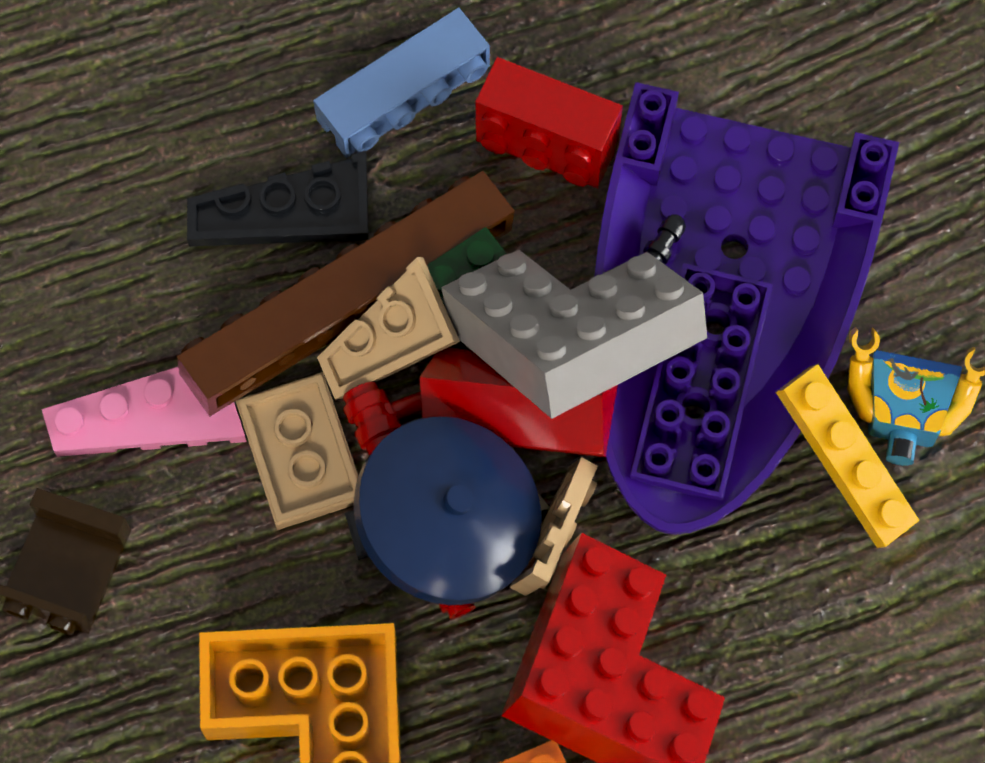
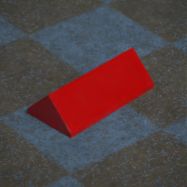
(469, 389)

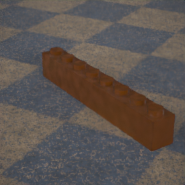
(329, 298)

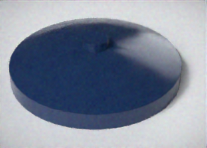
(447, 510)

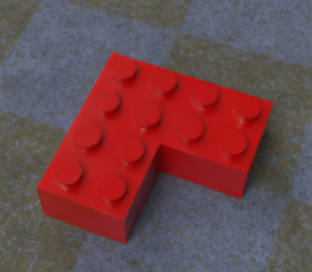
(585, 671)

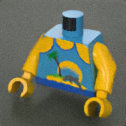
(909, 396)

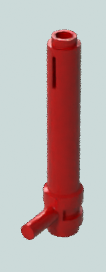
(377, 418)

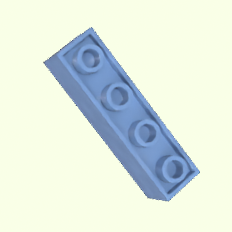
(403, 83)

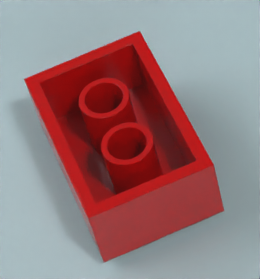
(547, 123)

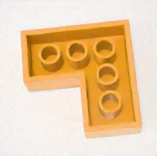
(307, 682)

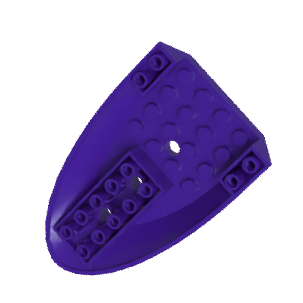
(809, 240)

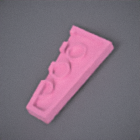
(138, 414)

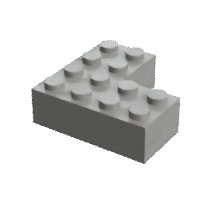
(577, 341)

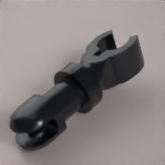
(668, 233)

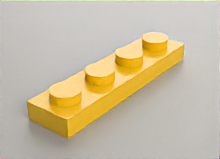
(847, 456)

